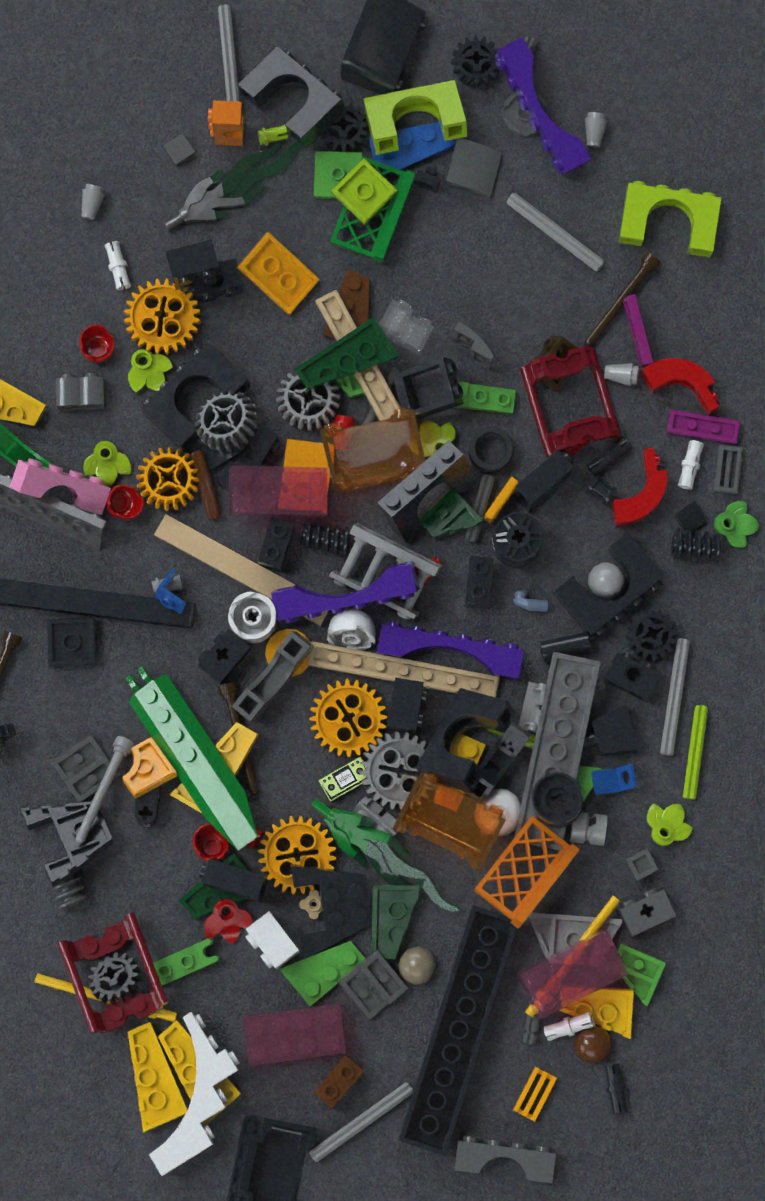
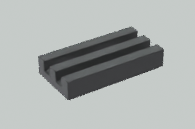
(717, 488)

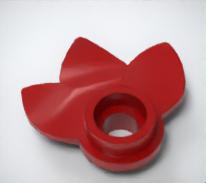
(227, 923)

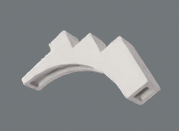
(211, 1068)

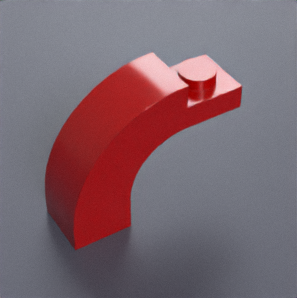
(684, 373)
(635, 509)

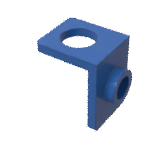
(167, 598)
(612, 780)

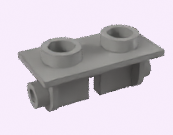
(532, 707)
(371, 809)

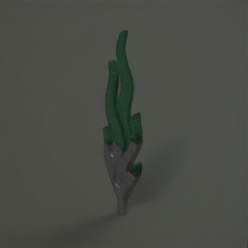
(231, 191)

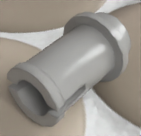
(174, 585)

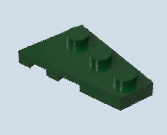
(202, 899)
(391, 917)

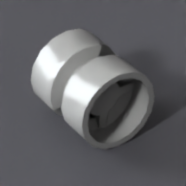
(589, 829)

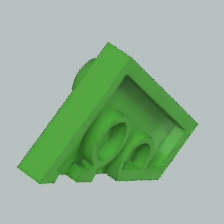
(322, 971)

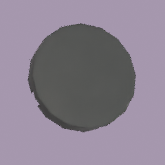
(516, 119)

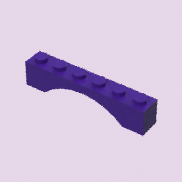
(565, 149)
(297, 601)
(499, 660)

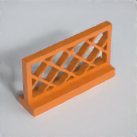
(538, 888)

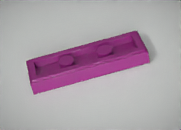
(637, 330)
(703, 427)

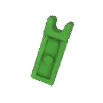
(487, 398)
(185, 962)

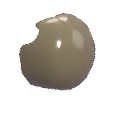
(417, 965)

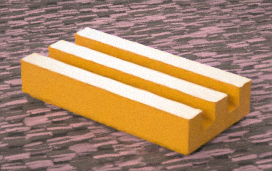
(501, 500)
(544, 1075)

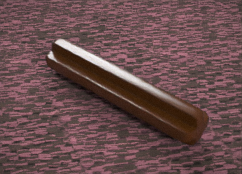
(205, 485)

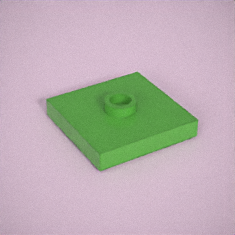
(331, 169)

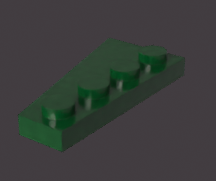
(351, 354)

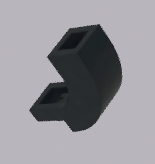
(499, 760)

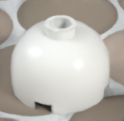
(351, 629)
(510, 805)

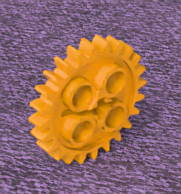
(141, 314)
(366, 707)
(294, 832)

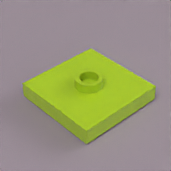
(364, 191)

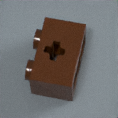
(338, 1082)

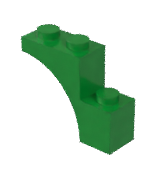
(13, 449)

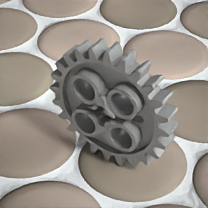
(403, 750)

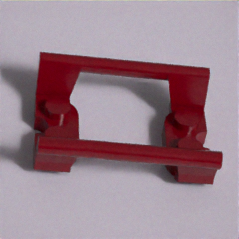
(573, 432)
(94, 949)

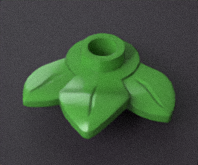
(739, 524)

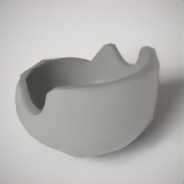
(606, 581)

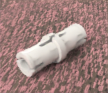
(117, 265)
(690, 465)
(569, 1026)

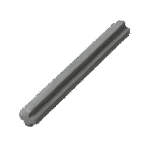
(228, 53)
(555, 231)
(674, 697)
(361, 1122)

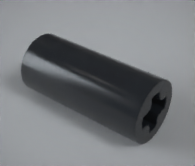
(570, 645)

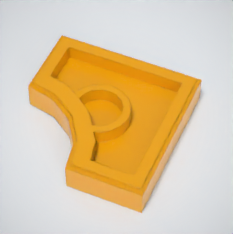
(149, 768)

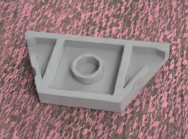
(561, 931)

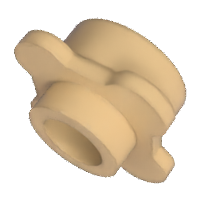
(306, 904)

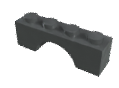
(278, 672)
(536, 1164)

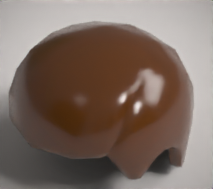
(592, 1044)

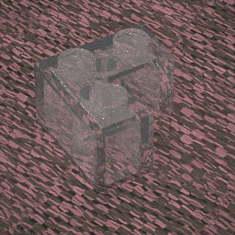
(404, 328)

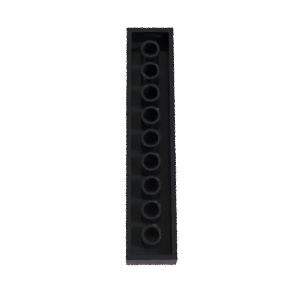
(458, 1031)

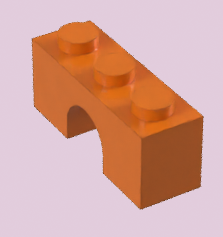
(226, 123)

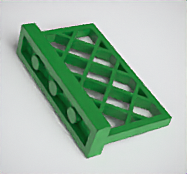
(389, 222)

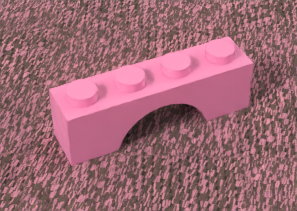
(35, 480)

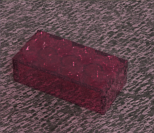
(278, 491)
(572, 973)
(294, 1035)

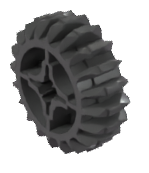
(220, 434)

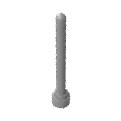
(122, 747)

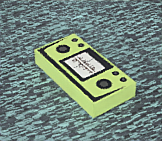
(343, 779)

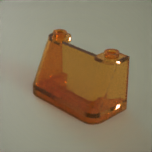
(372, 451)
(450, 819)

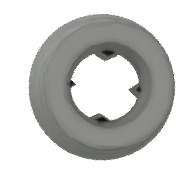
(595, 128)
(91, 200)
(622, 373)

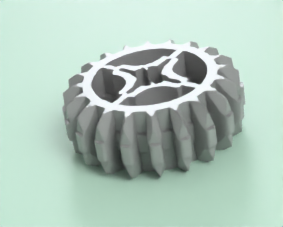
(297, 395)

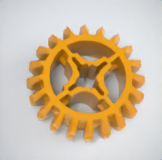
(162, 487)

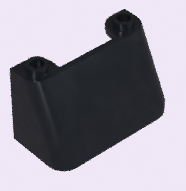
(382, 44)
(269, 1159)

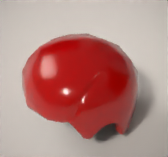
(96, 343)
(124, 502)
(210, 843)

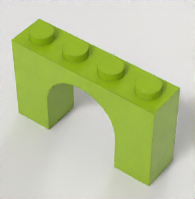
(437, 99)
(700, 209)

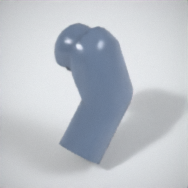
(529, 604)

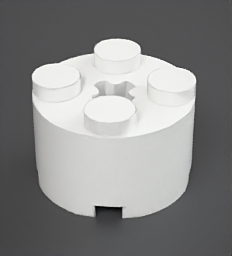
(258, 605)

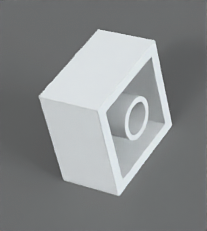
(272, 940)

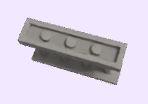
(384, 547)

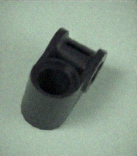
(148, 801)

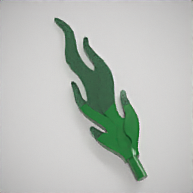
(350, 830)

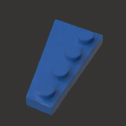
(414, 146)

